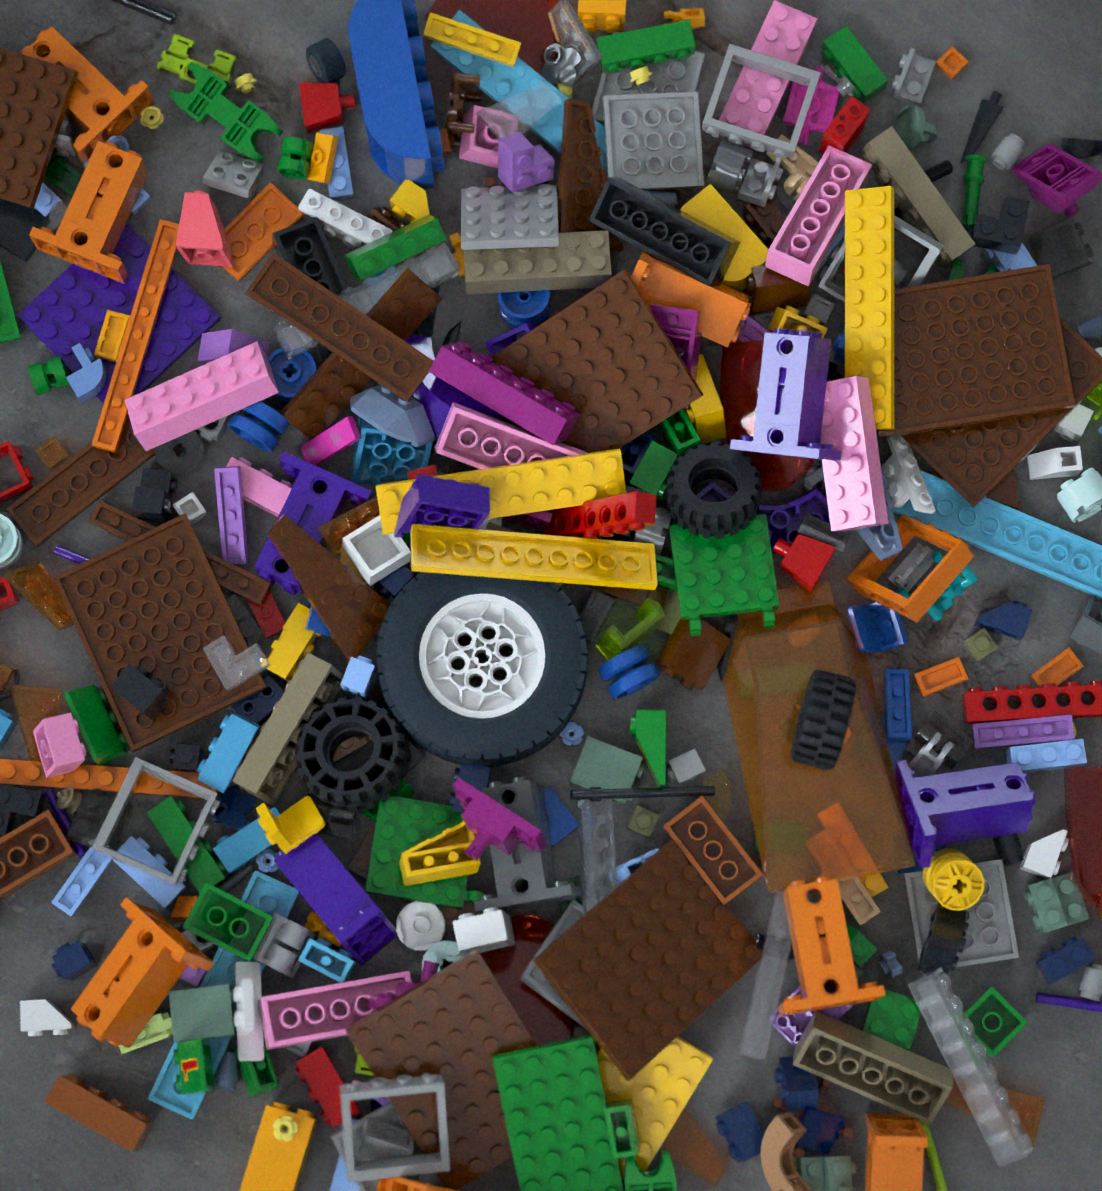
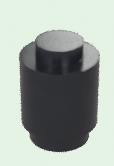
(1009, 848)

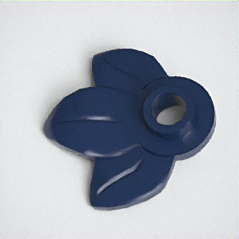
(233, 808)

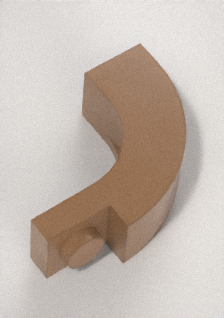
(778, 1154)

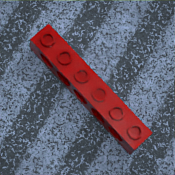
(604, 516)
(976, 713)

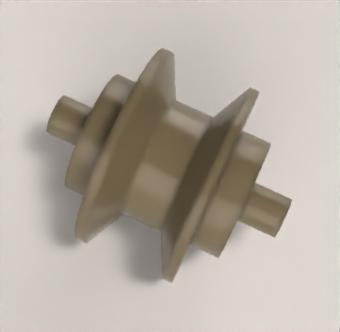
(69, 799)

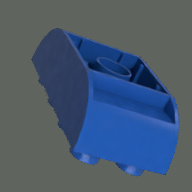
(395, 90)

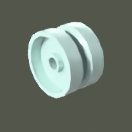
(10, 543)

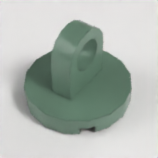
(913, 128)

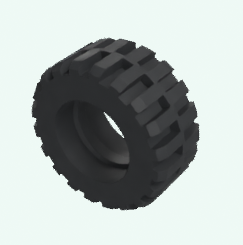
(714, 517)
(823, 719)

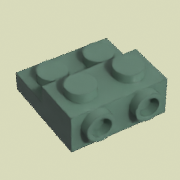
(1055, 903)
(827, 1172)

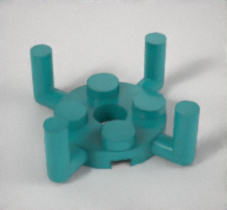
(957, 587)

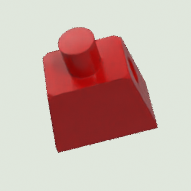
(323, 105)
(804, 559)

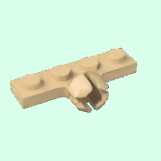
(799, 167)
(857, 900)

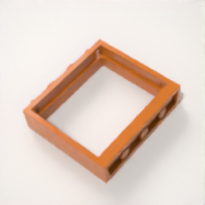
(914, 607)

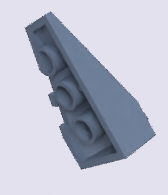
(885, 538)

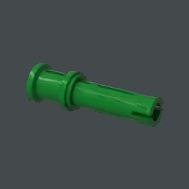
(973, 179)

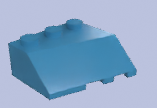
(384, 457)

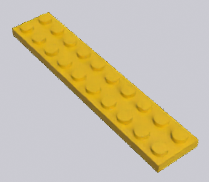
(871, 295)
(527, 485)
(533, 557)

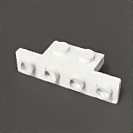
(341, 221)
(905, 477)
(247, 1013)

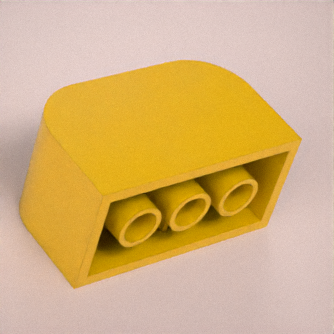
(716, 212)

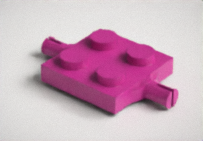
(820, 111)

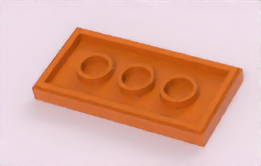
(252, 229)

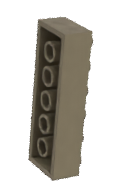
(916, 194)
(577, 263)
(272, 756)
(873, 1067)

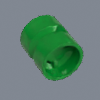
(295, 157)
(40, 378)

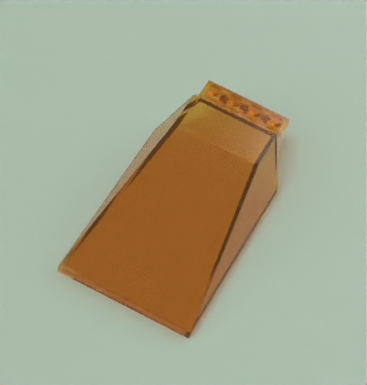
(803, 816)

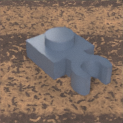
(889, 964)

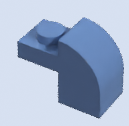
(91, 378)

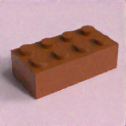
(713, 850)
(32, 852)
(98, 1112)

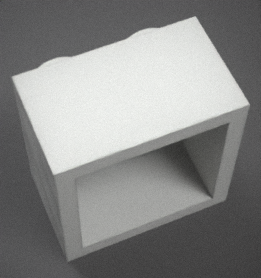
(375, 553)
(484, 931)

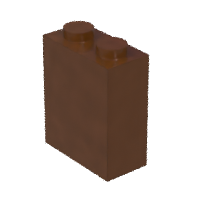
(773, 290)
(692, 657)

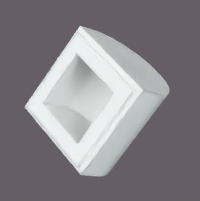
(190, 506)

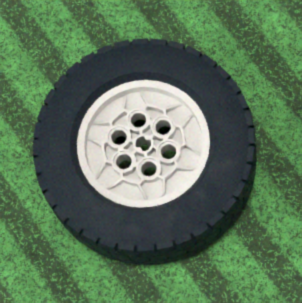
(500, 718)

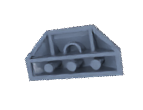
(393, 415)

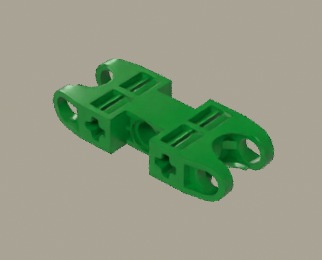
(210, 100)
(660, 1179)

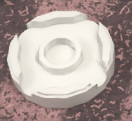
(420, 925)

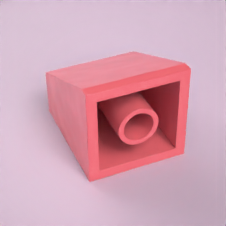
(202, 233)

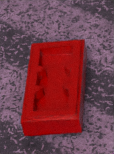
(268, 616)

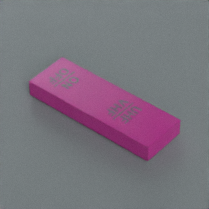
(331, 441)

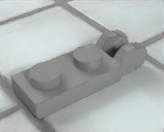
(927, 760)

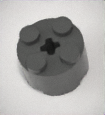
(729, 166)
(655, 533)

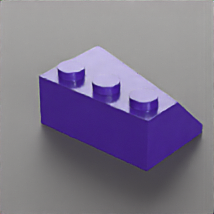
(443, 504)

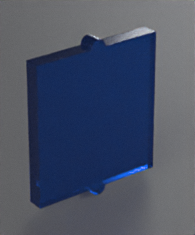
(821, 1129)

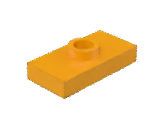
(322, 158)
(111, 336)

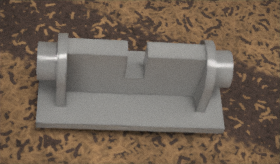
(912, 567)

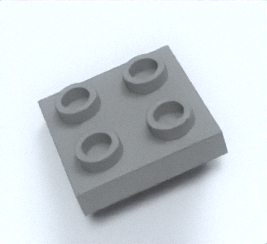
(233, 174)
(283, 945)

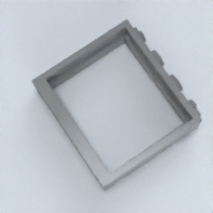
(771, 66)
(838, 290)
(120, 803)
(400, 1165)

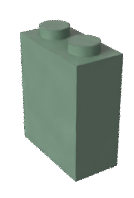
(606, 767)
(202, 1013)

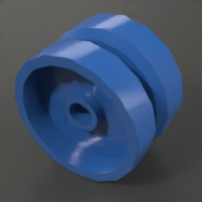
(524, 307)
(300, 367)
(258, 425)
(629, 674)

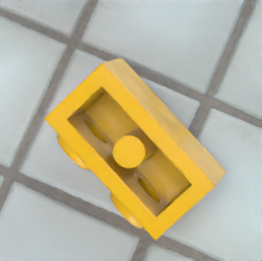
(790, 320)

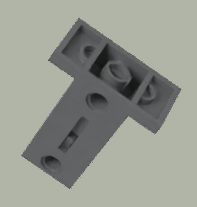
(523, 865)

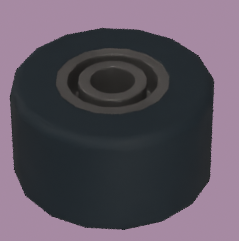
(325, 61)

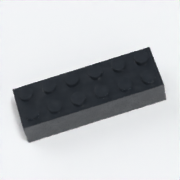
(664, 231)
(309, 251)

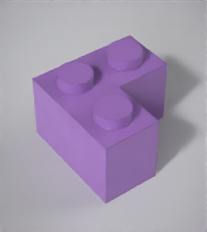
(522, 163)
(223, 342)

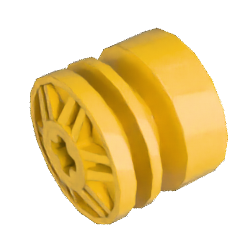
(943, 873)

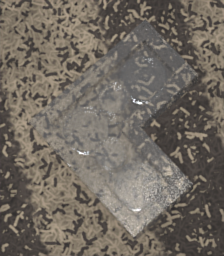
(234, 668)

